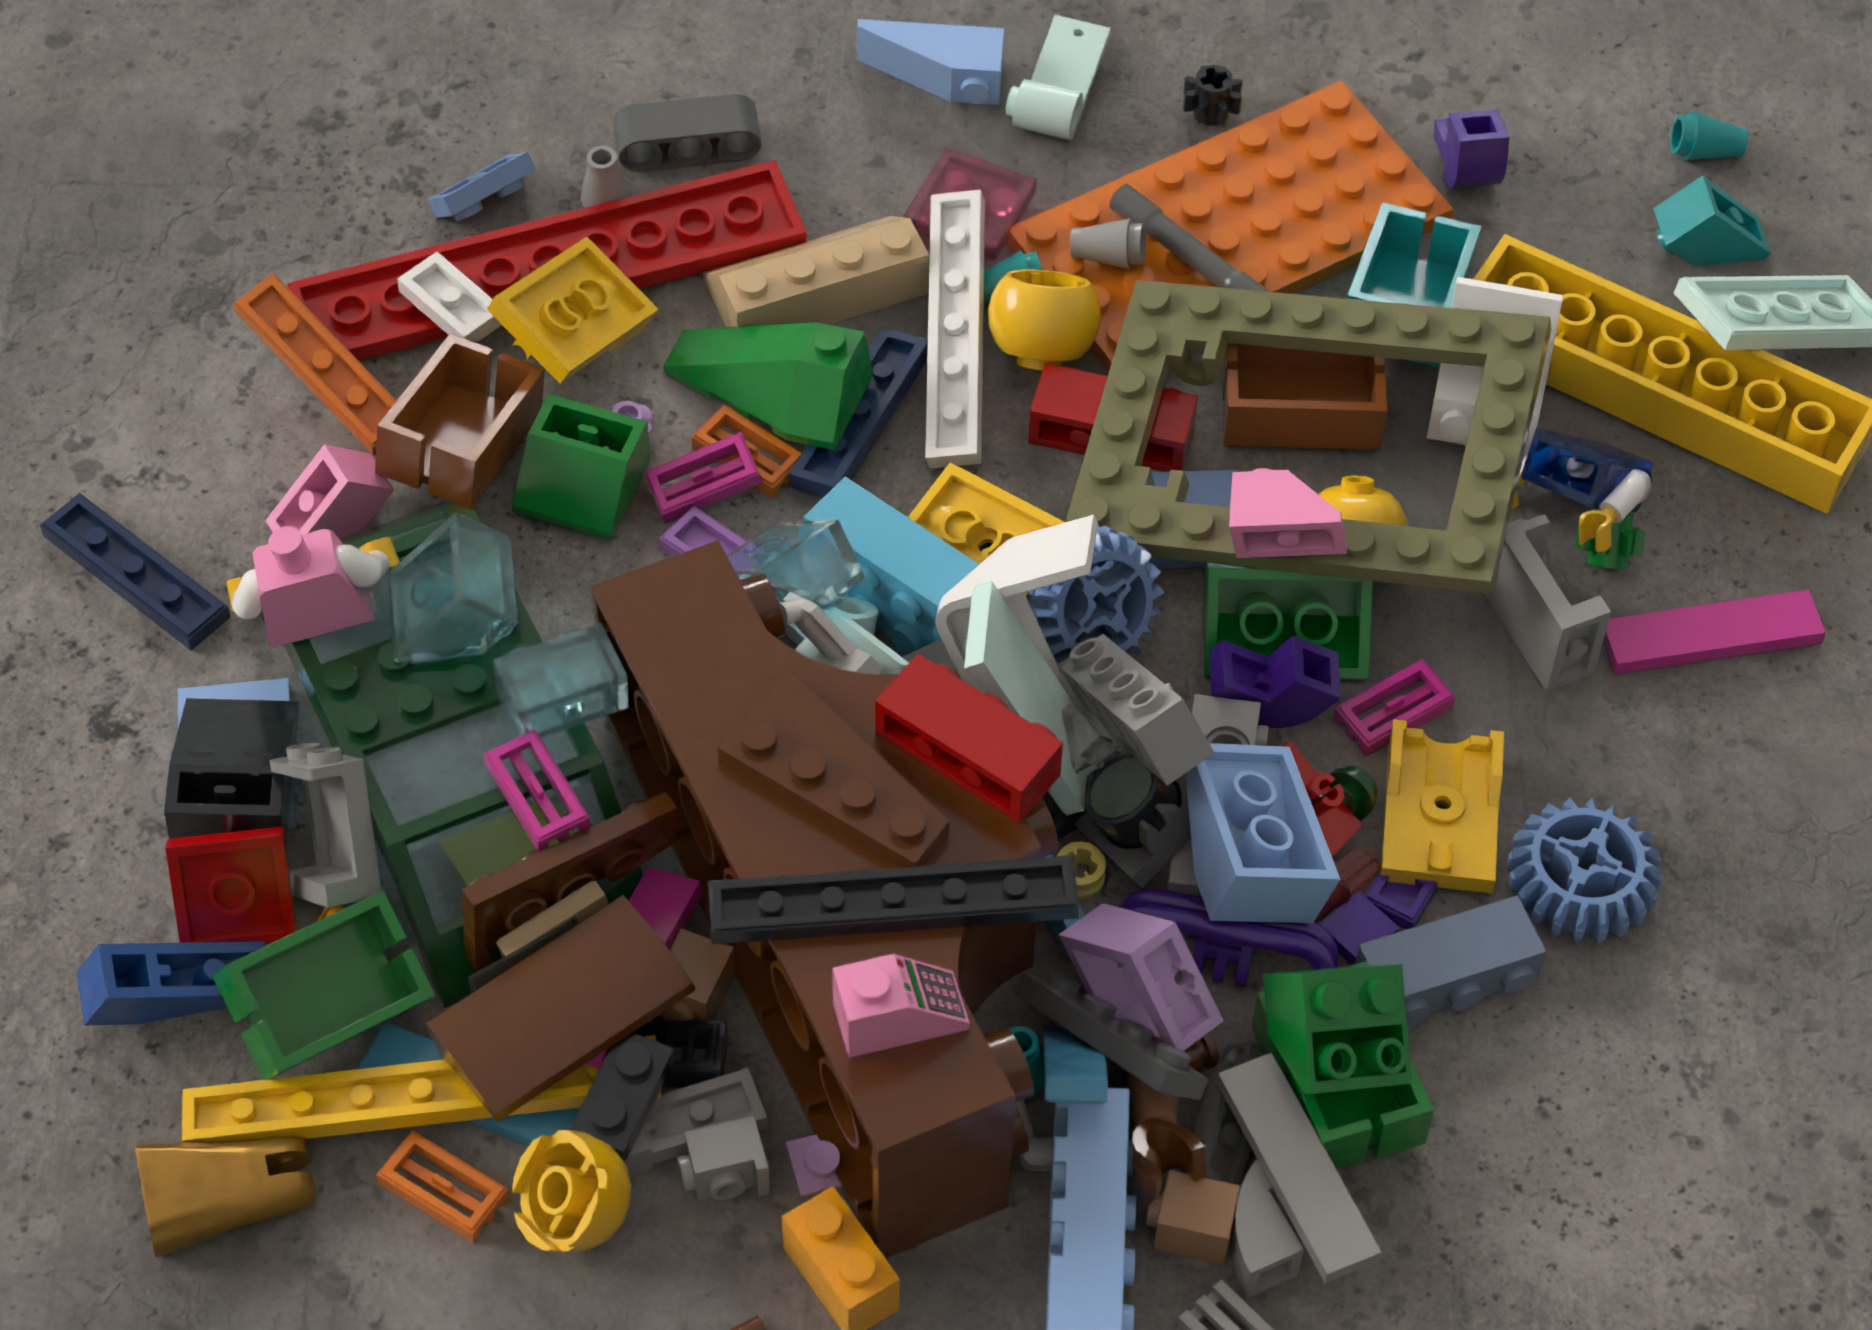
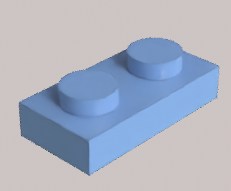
(465, 196)

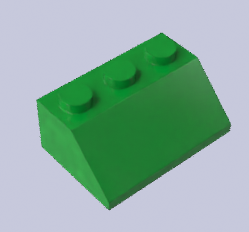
(1270, 606)

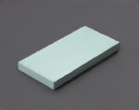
(1780, 311)
(1008, 665)

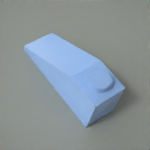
(942, 59)

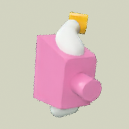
(310, 583)

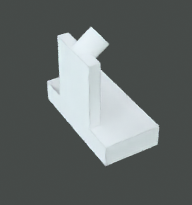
(823, 638)

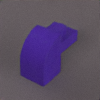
(1472, 148)
(1290, 683)

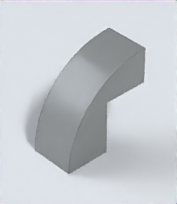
(1261, 1239)

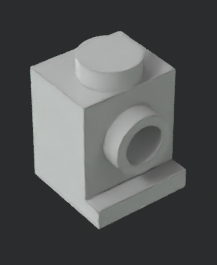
(724, 1160)

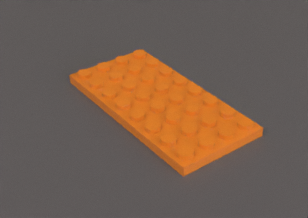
(1271, 197)

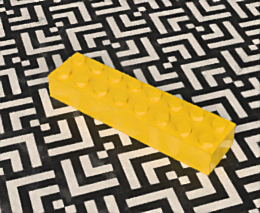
(1683, 386)

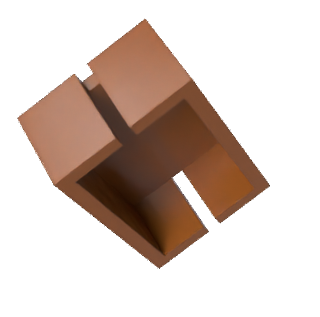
(1302, 398)
(451, 429)

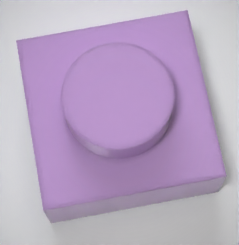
(813, 1164)

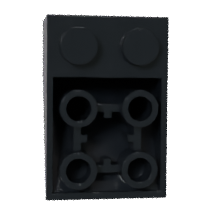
(223, 769)

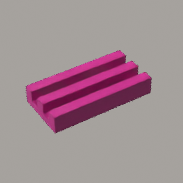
(707, 484)
(1360, 729)
(557, 826)

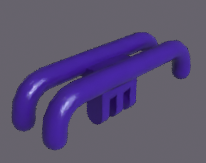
(1234, 939)

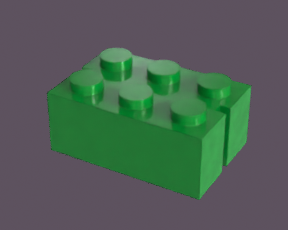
(322, 985)
(1357, 1119)

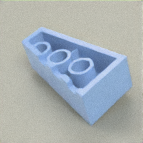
(1090, 1216)

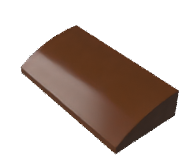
(559, 1008)

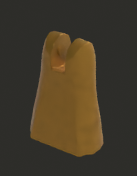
(220, 1186)

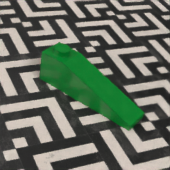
(787, 375)

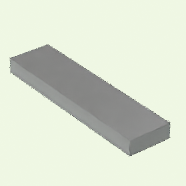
(1298, 1168)

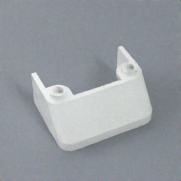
(1014, 568)

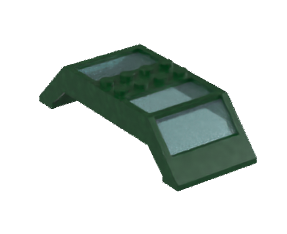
(424, 759)

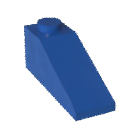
(154, 980)

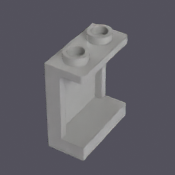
(1552, 635)
(339, 825)

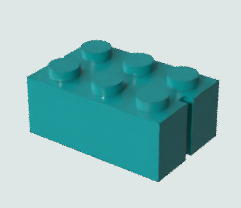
(1391, 262)

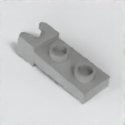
(692, 1108)

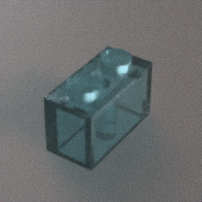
(561, 682)

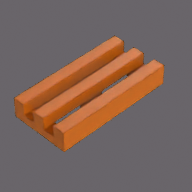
(771, 473)
(480, 1212)

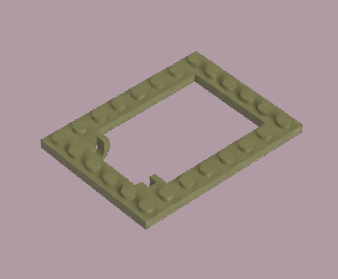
(1178, 319)

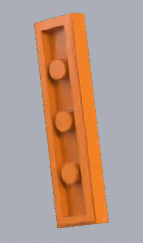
(316, 358)

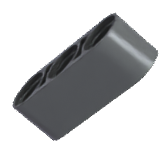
(687, 132)

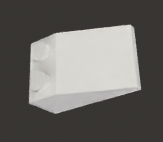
(1459, 384)

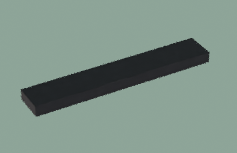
(893, 899)

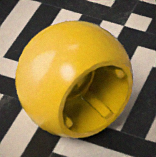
(1044, 317)

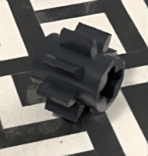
(1212, 95)

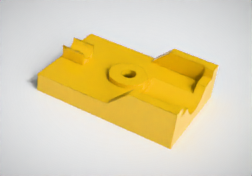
(573, 310)
(975, 512)
(1434, 843)

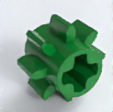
(1625, 542)

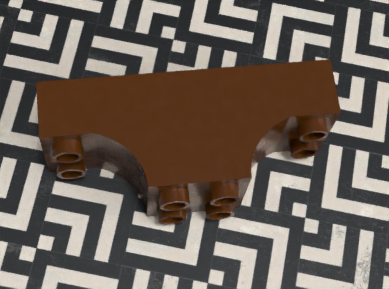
(917, 1124)

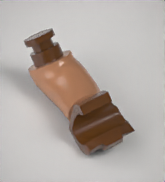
(1158, 1138)

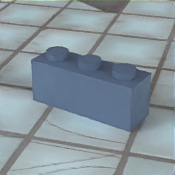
(1461, 958)

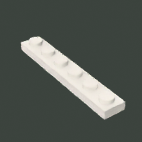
(955, 329)

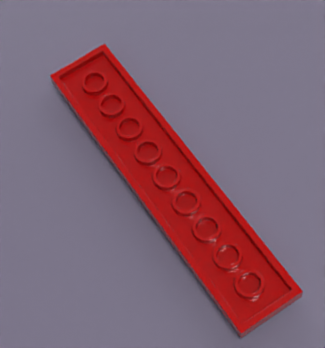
(644, 235)

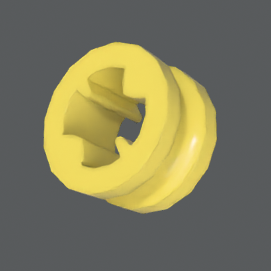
(1093, 857)

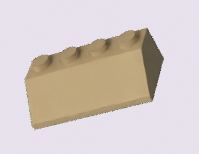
(825, 277)

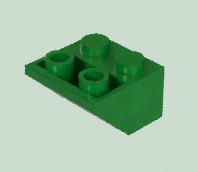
(581, 466)
(1340, 1026)

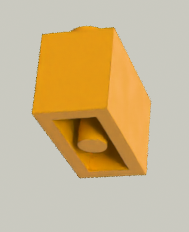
(840, 1262)

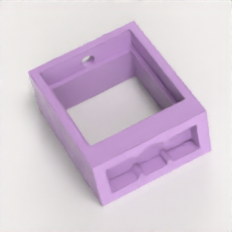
(1144, 982)

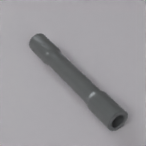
(1132, 204)

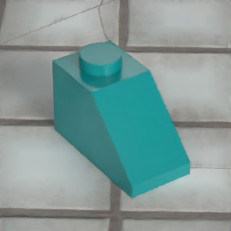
(1709, 226)

